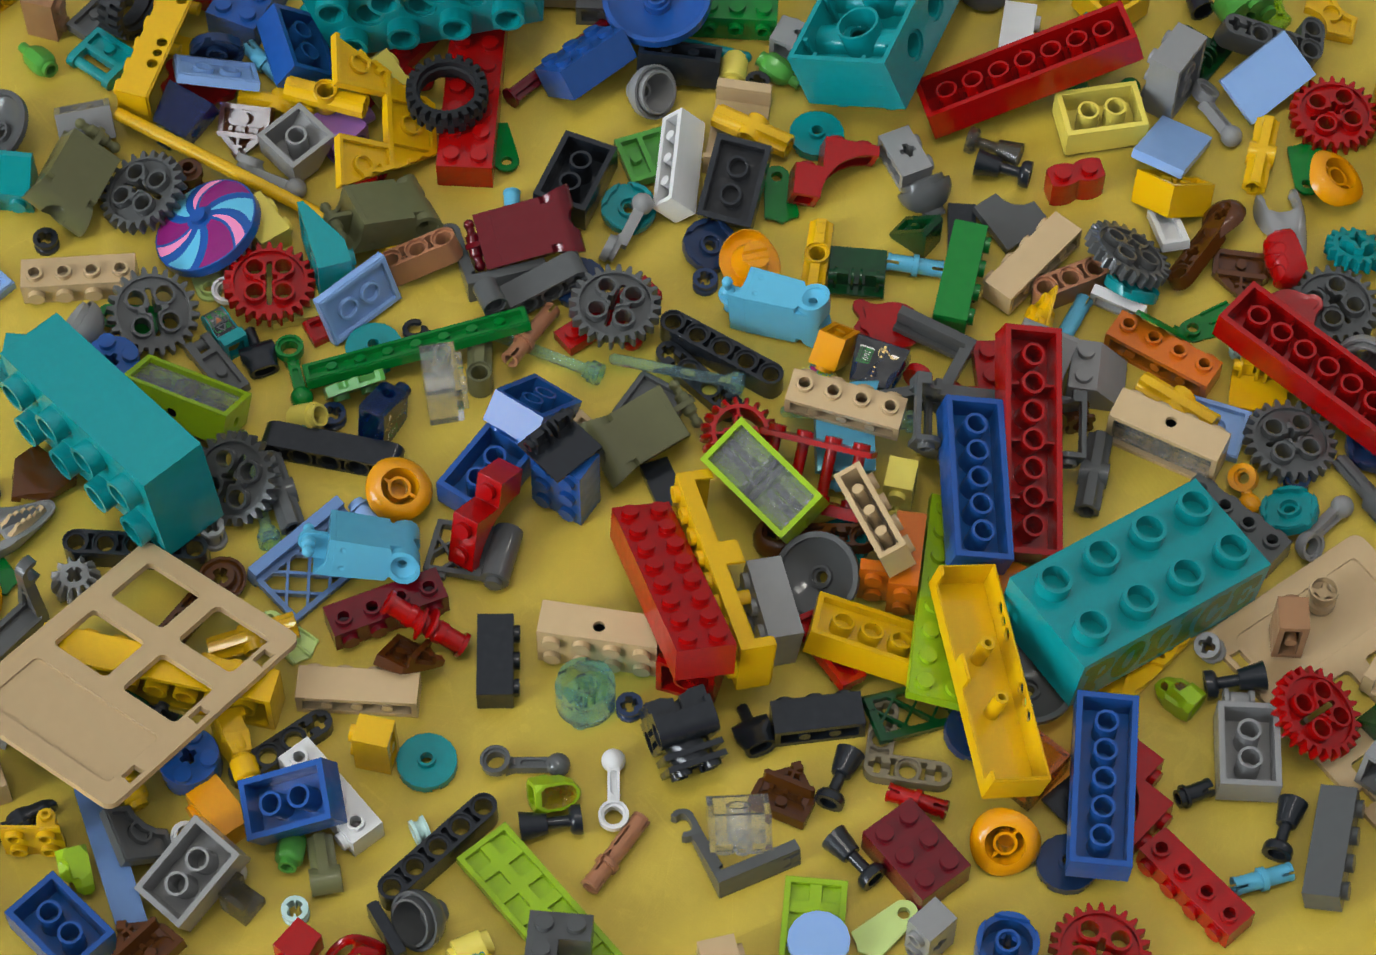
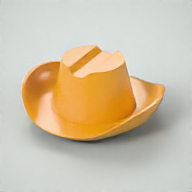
(1334, 179)
(744, 250)
(398, 489)
(1004, 842)

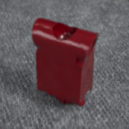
(524, 231)

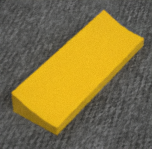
(860, 637)

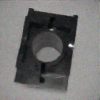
(683, 733)

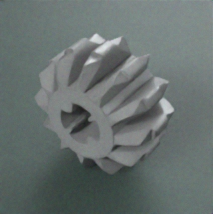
(73, 579)

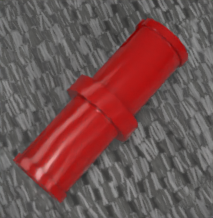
(929, 804)

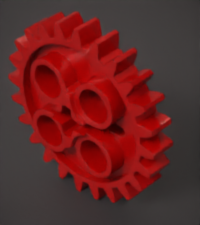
(1333, 115)
(296, 283)
(1330, 733)
(1107, 928)

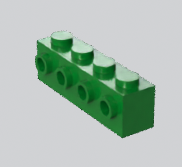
(740, 20)
(960, 275)

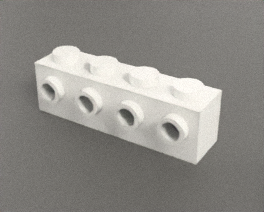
(678, 165)
(362, 824)

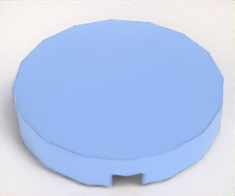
(818, 935)

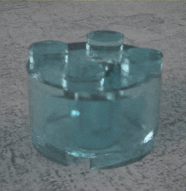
(585, 692)

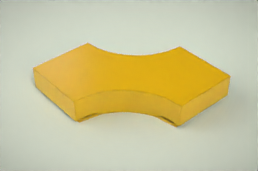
(1338, 24)

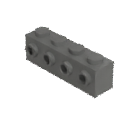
(1269, 541)
(1332, 848)

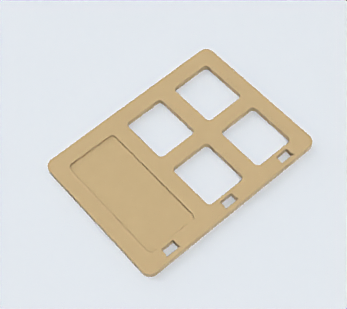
(1335, 641)
(86, 722)

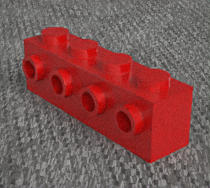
(1194, 887)

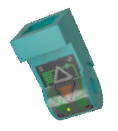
(225, 331)

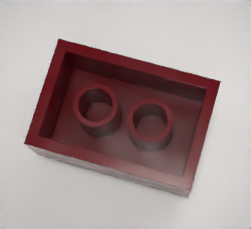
(915, 854)

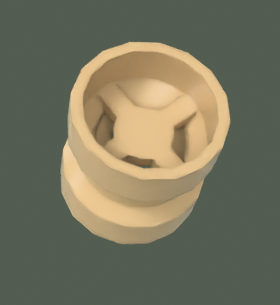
(1323, 595)

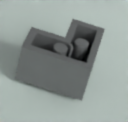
(559, 933)

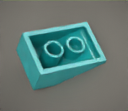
(324, 248)

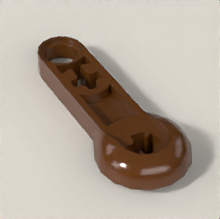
(1216, 223)
(768, 548)
(217, 566)

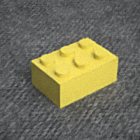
(1100, 117)

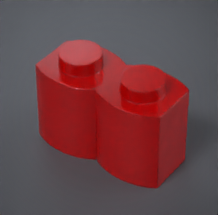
(1074, 181)

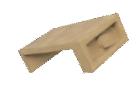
(741, 96)

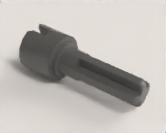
(1358, 482)

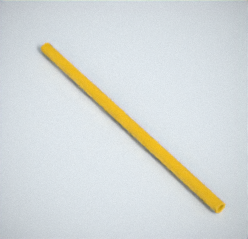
(215, 162)

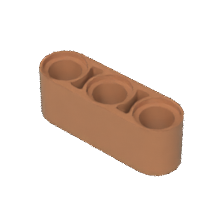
(423, 255)
(1078, 274)

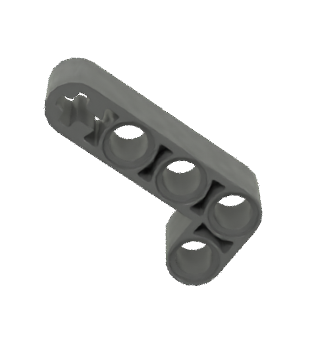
(1248, 35)
(532, 288)

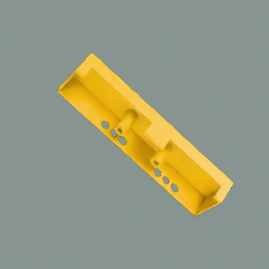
(150, 53)
(689, 502)
(988, 681)

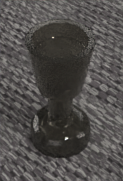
(1008, 150)

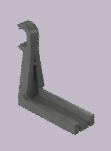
(501, 274)
(939, 338)
(28, 614)
(740, 874)

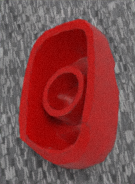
(1284, 258)

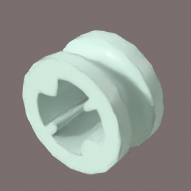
(419, 829)
(294, 901)

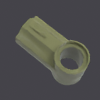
(480, 367)
(324, 872)

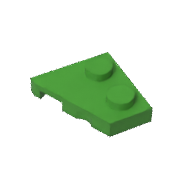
(639, 155)
(366, 383)

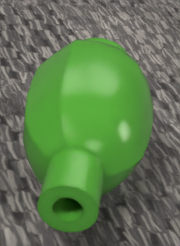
(39, 60)
(777, 69)
(290, 853)

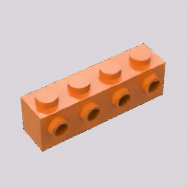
(1163, 354)

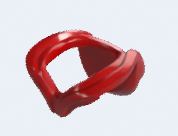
(361, 945)

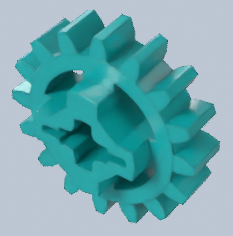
(1351, 250)

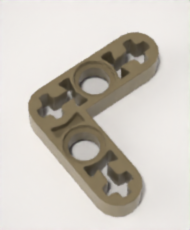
(885, 757)

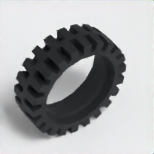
(125, 27)
(441, 69)

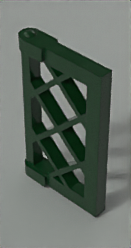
(906, 730)

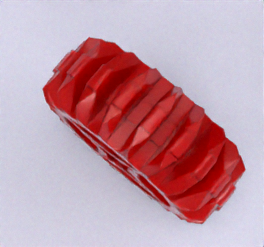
(735, 410)

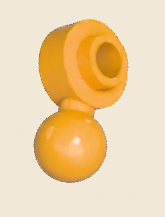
(1247, 497)

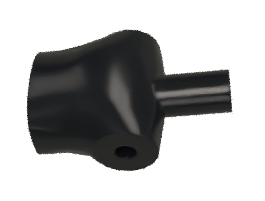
(259, 356)
(753, 733)

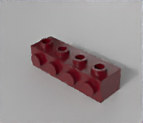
(359, 616)

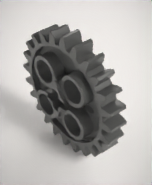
(137, 209)
(1127, 254)
(1338, 304)
(177, 308)
(639, 314)
(1289, 442)
(255, 490)

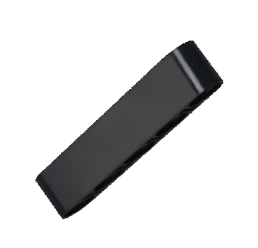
(735, 353)
(328, 448)
(96, 540)
(441, 838)

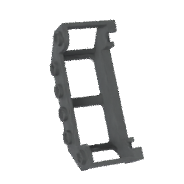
(934, 392)

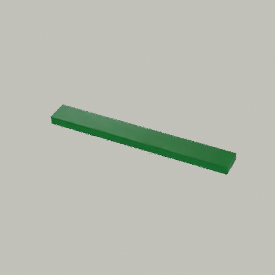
(407, 349)

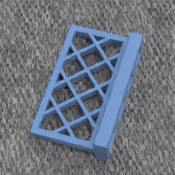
(283, 553)

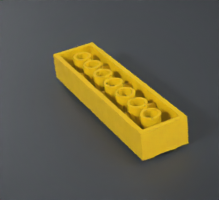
(170, 684)

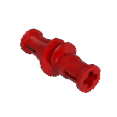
(425, 623)

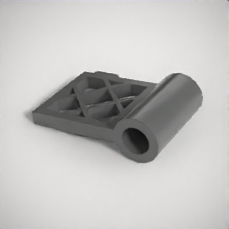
(496, 558)

